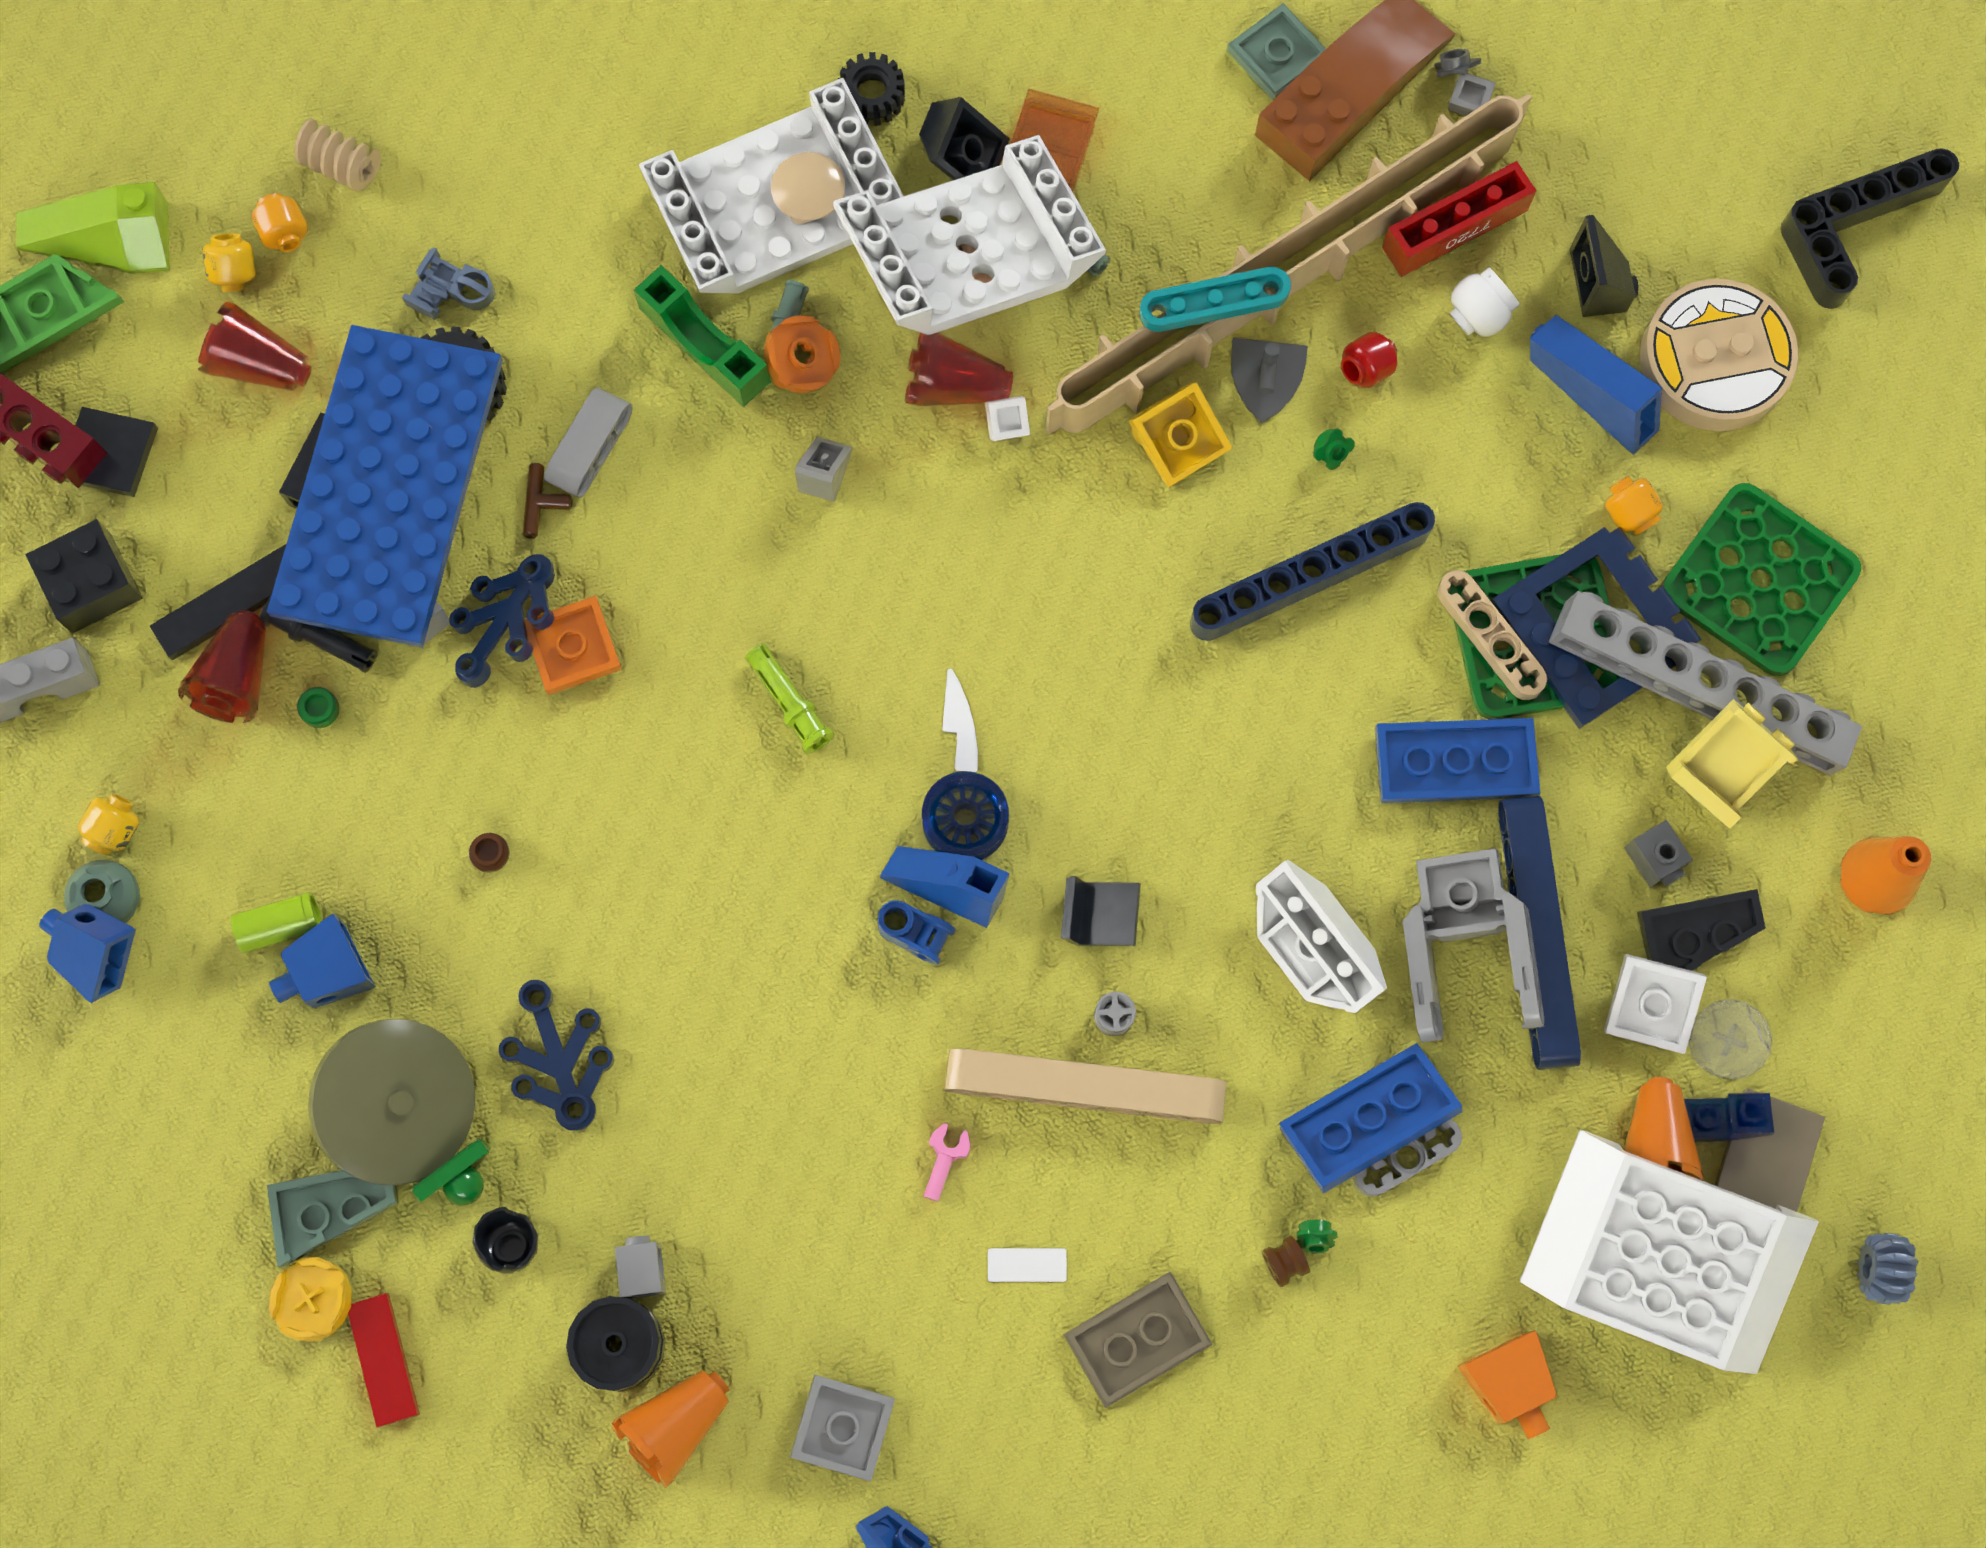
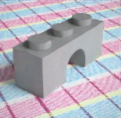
(54, 670)

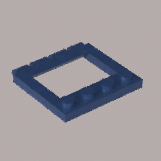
(1567, 672)

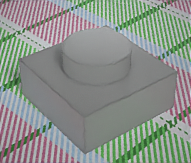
(1470, 94)

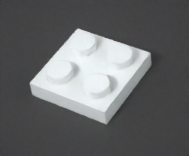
(1655, 1003)

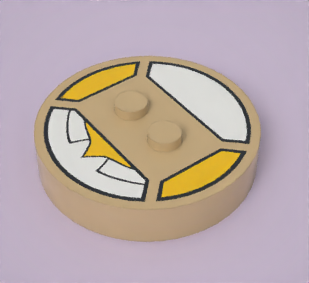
(1719, 354)

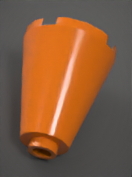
(1884, 872)
(1663, 1129)
(672, 1424)

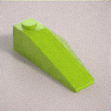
(105, 227)

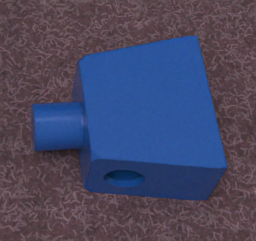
(88, 949)
(322, 966)

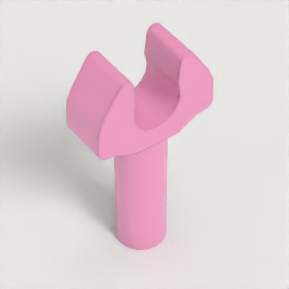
(944, 1160)

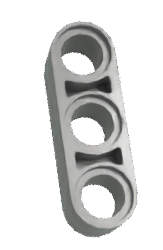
(588, 442)

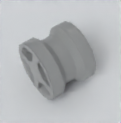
(1115, 1006)

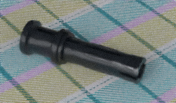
(325, 639)

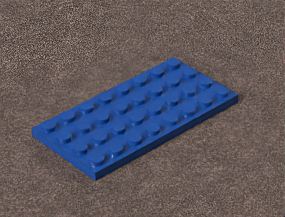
(385, 486)

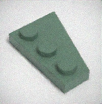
(320, 1209)

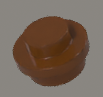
(489, 852)

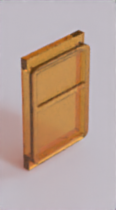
(1063, 127)

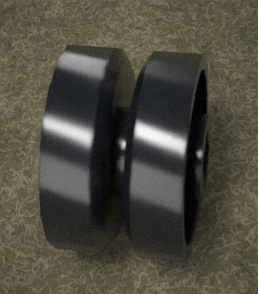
(641, 1344)

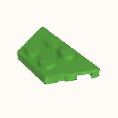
(46, 307)

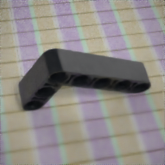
(1856, 208)

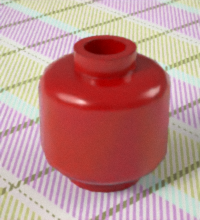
(1369, 360)

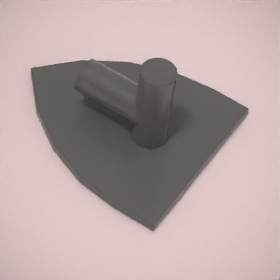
(1266, 374)

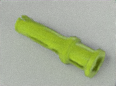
(797, 712)

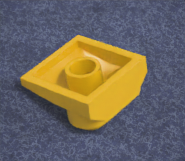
(1180, 433)

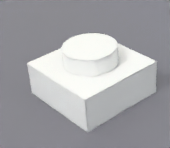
(1007, 418)

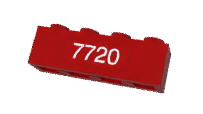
(1458, 218)

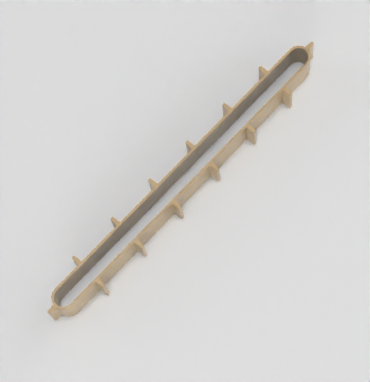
(1499, 113)

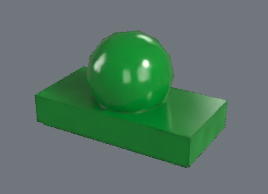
(460, 1181)

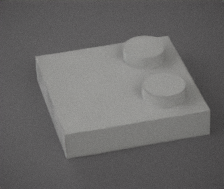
(842, 1427)

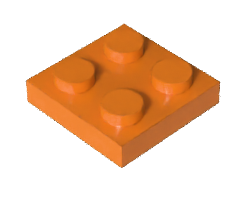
(573, 646)

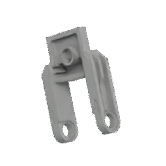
(1463, 901)

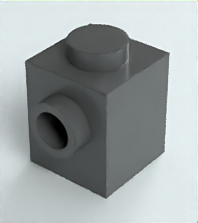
(1659, 855)

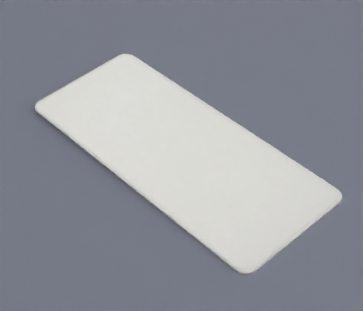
(1027, 1265)

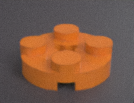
(787, 370)

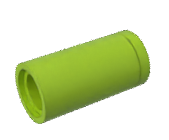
(275, 922)

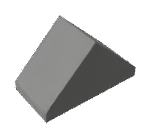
(822, 468)

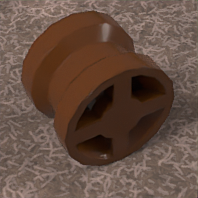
(1286, 1261)

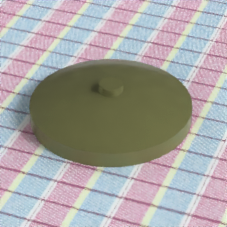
(391, 1101)

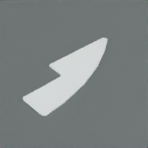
(958, 720)

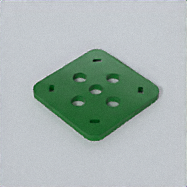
(1769, 617)
(1481, 676)

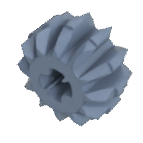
(1887, 1268)

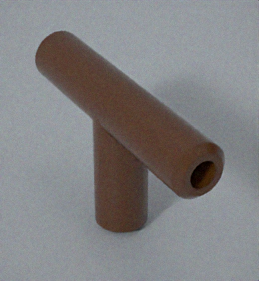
(537, 500)

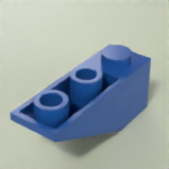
(950, 881)

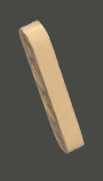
(1497, 631)

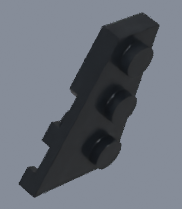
(1700, 929)

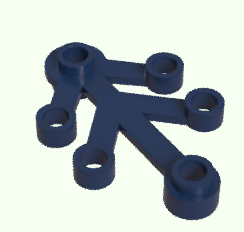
(531, 578)
(559, 1062)

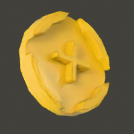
(310, 1299)

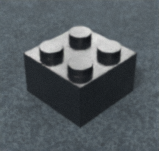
(83, 576)

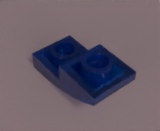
(1730, 1117)

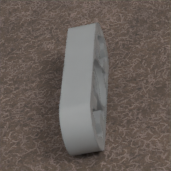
(1438, 1152)

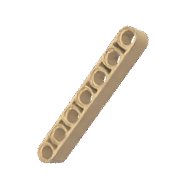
(1085, 1086)

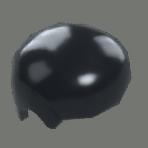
(505, 1240)

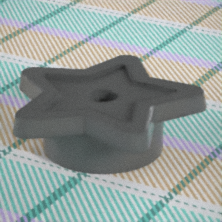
(1455, 62)

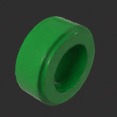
(318, 707)

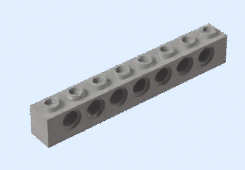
(1577, 635)

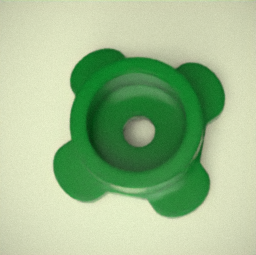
(1332, 448)
(1316, 1236)

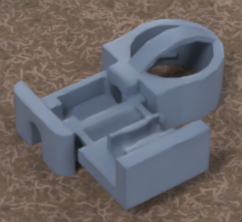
(446, 278)

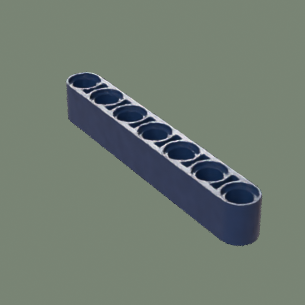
(1323, 557)
(1534, 883)

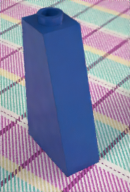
(1598, 382)

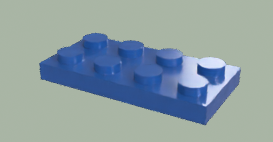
(1457, 760)
(1370, 1117)

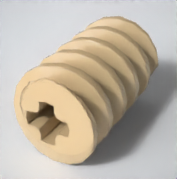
(336, 157)

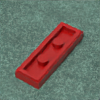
(383, 1360)

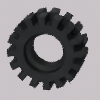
(881, 71)

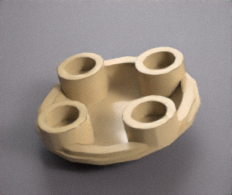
(807, 186)

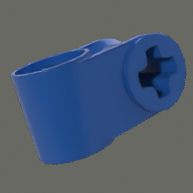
(916, 932)

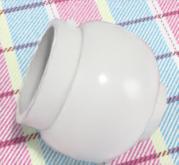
(1482, 304)

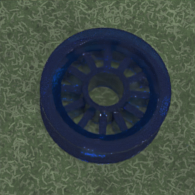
(960, 783)

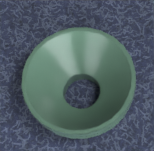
(121, 888)

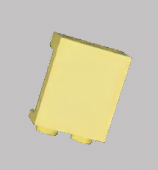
(1731, 760)

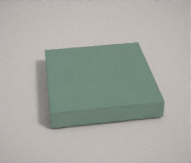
(1275, 50)

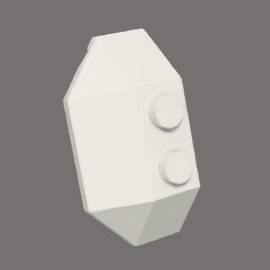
(1316, 940)

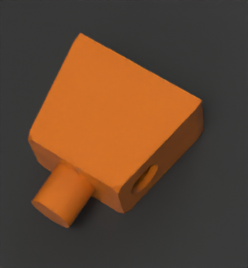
(1513, 1382)

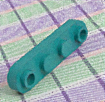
(1215, 299)

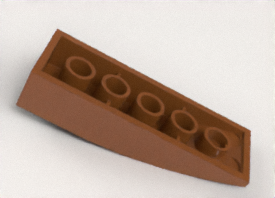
(1350, 84)

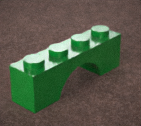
(680, 318)

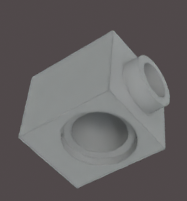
(640, 1268)

